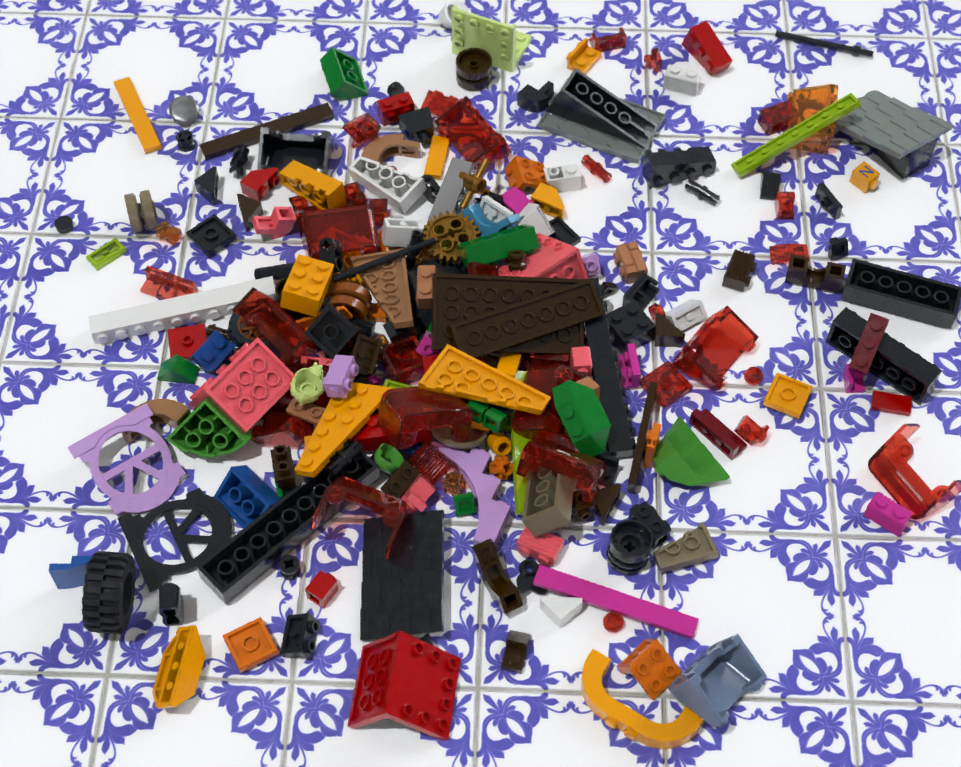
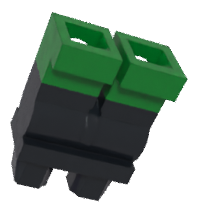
(490, 412)

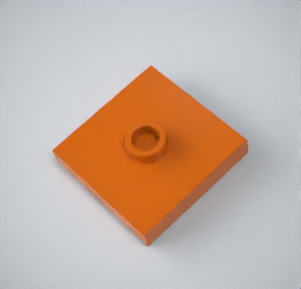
(250, 644)

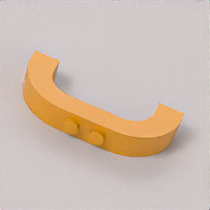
(627, 720)

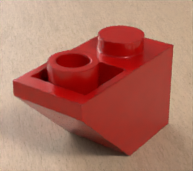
(259, 182)

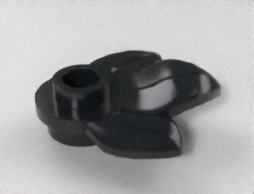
(525, 578)

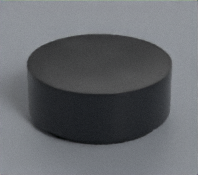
(395, 88)
(64, 224)

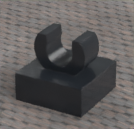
(837, 248)

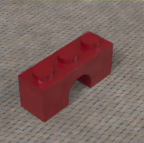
(868, 344)

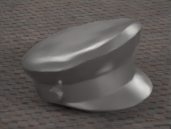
(184, 110)

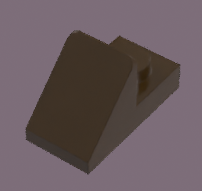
(515, 651)

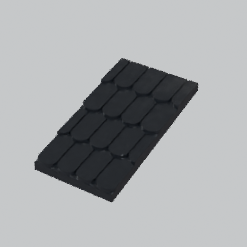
(407, 587)

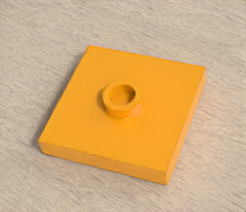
(787, 395)

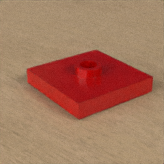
(186, 340)

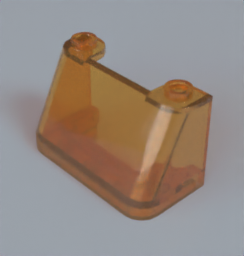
(808, 102)

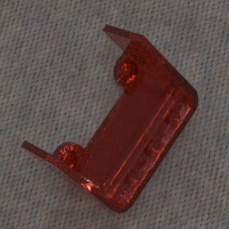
(276, 325)
(547, 424)
(902, 482)
(393, 510)

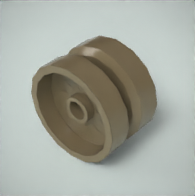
(139, 211)

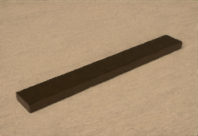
(252, 135)

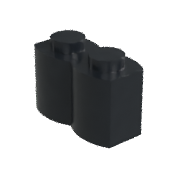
(171, 604)

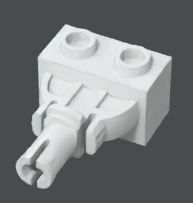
(398, 231)

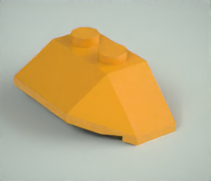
(179, 668)

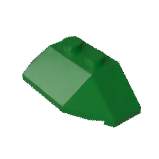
(582, 417)

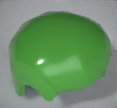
(388, 458)

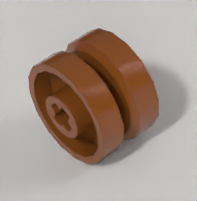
(353, 297)

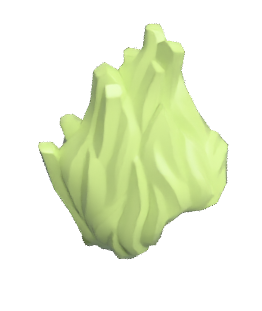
(307, 384)

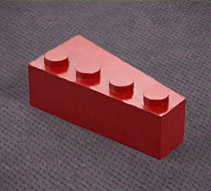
(371, 436)

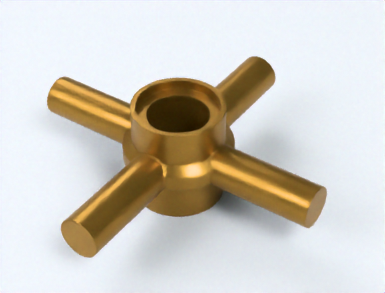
(474, 183)

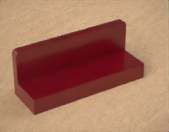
(717, 433)

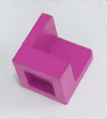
(853, 381)

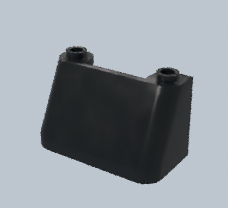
(280, 149)

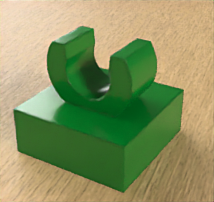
(464, 504)

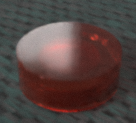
(653, 309)

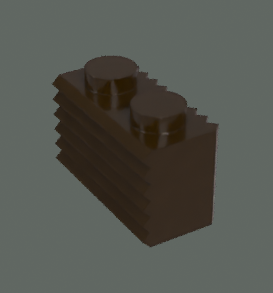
(739, 270)

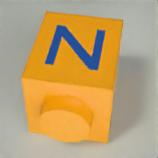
(864, 177)

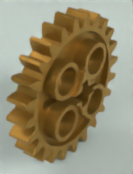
(450, 236)

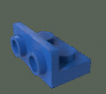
(213, 352)

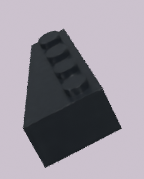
(677, 165)

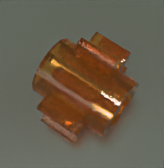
(453, 483)

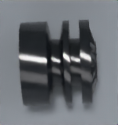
(629, 547)

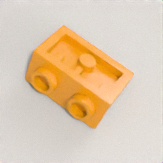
(582, 57)

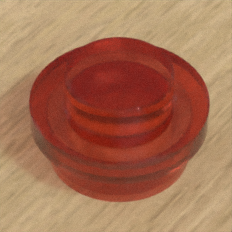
(753, 375)
(613, 622)

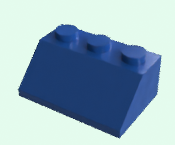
(245, 495)

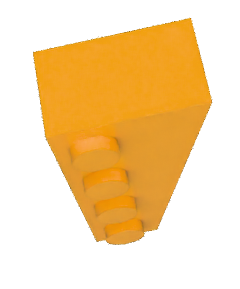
(313, 185)

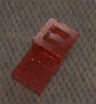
(783, 252)

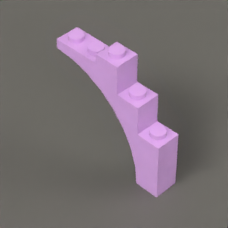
(485, 488)

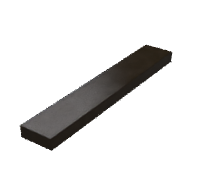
(639, 449)

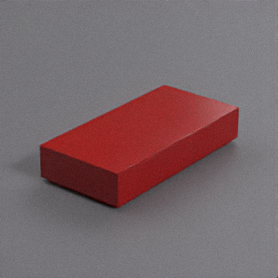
(891, 403)

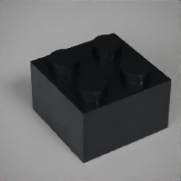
(630, 326)
(331, 331)

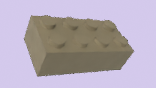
(547, 501)

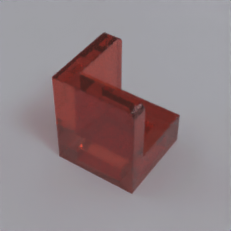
(784, 205)

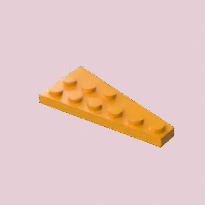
(472, 379)
(338, 423)

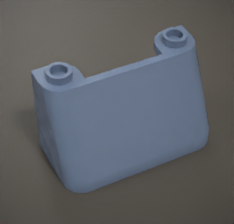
(718, 680)

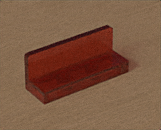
(166, 285)

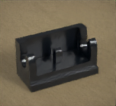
(641, 291)

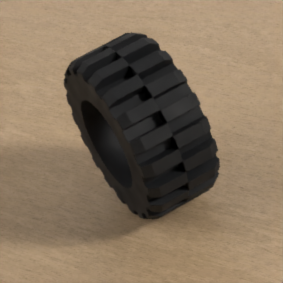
(108, 592)

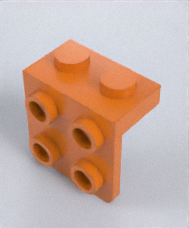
(524, 172)

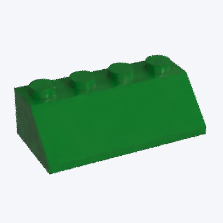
(497, 245)

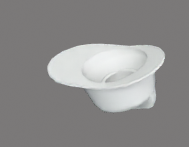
(445, 12)

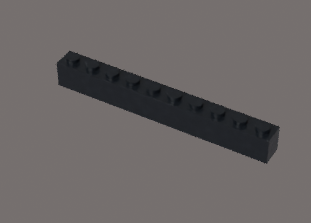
(607, 377)

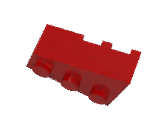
(707, 48)

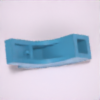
(485, 225)

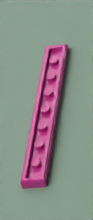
(616, 601)

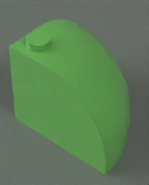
(208, 432)

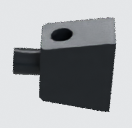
(417, 126)

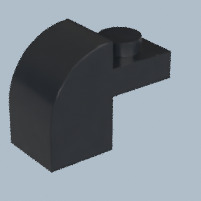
(534, 99)
(401, 333)

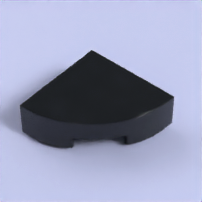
(609, 287)

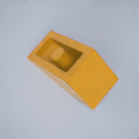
(548, 200)

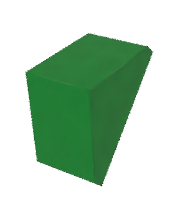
(178, 370)

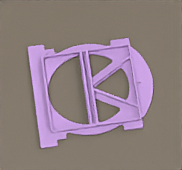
(168, 479)

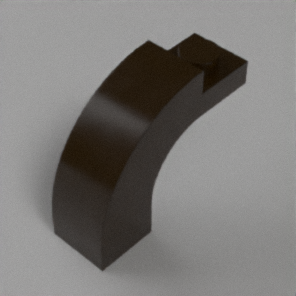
(496, 581)

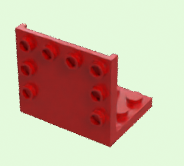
(405, 683)

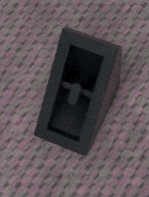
(769, 184)
(207, 185)

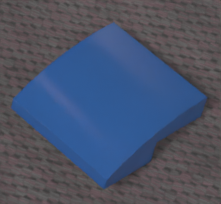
(69, 574)

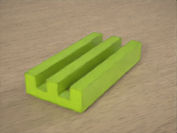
(108, 255)

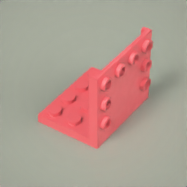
(551, 260)
(246, 385)

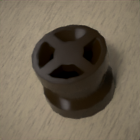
(516, 259)

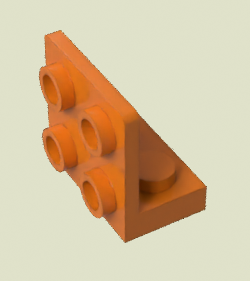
(650, 667)

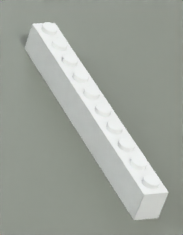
(173, 311)

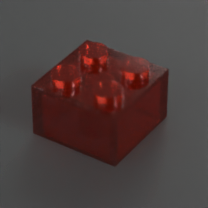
(402, 361)

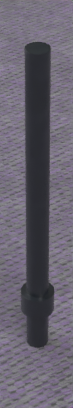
(856, 50)
(352, 272)

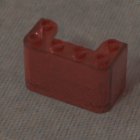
(414, 409)

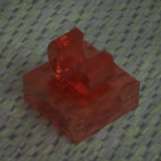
(654, 60)

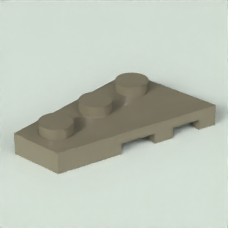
(688, 550)

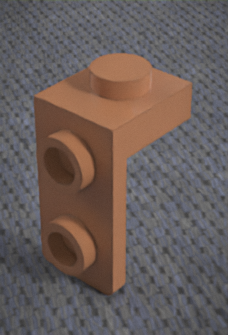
(308, 412)

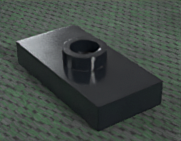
(828, 201)

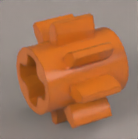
(501, 467)

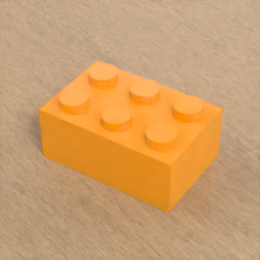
(307, 285)

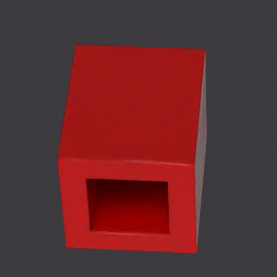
(322, 589)

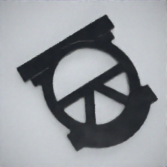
(136, 526)

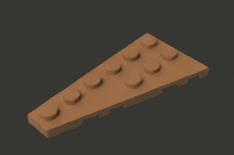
(389, 287)

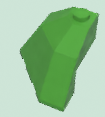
(685, 458)

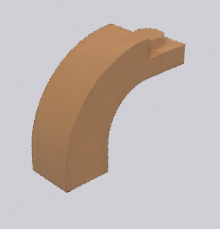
(389, 146)
(164, 412)

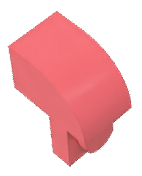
(277, 224)
(417, 494)

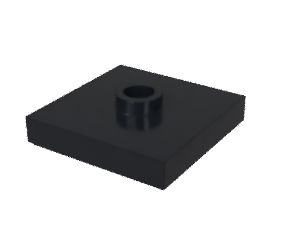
(211, 235)

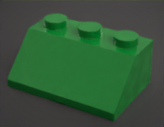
(343, 75)

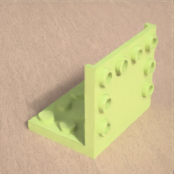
(495, 37)

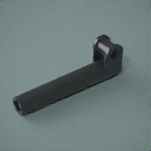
(329, 254)

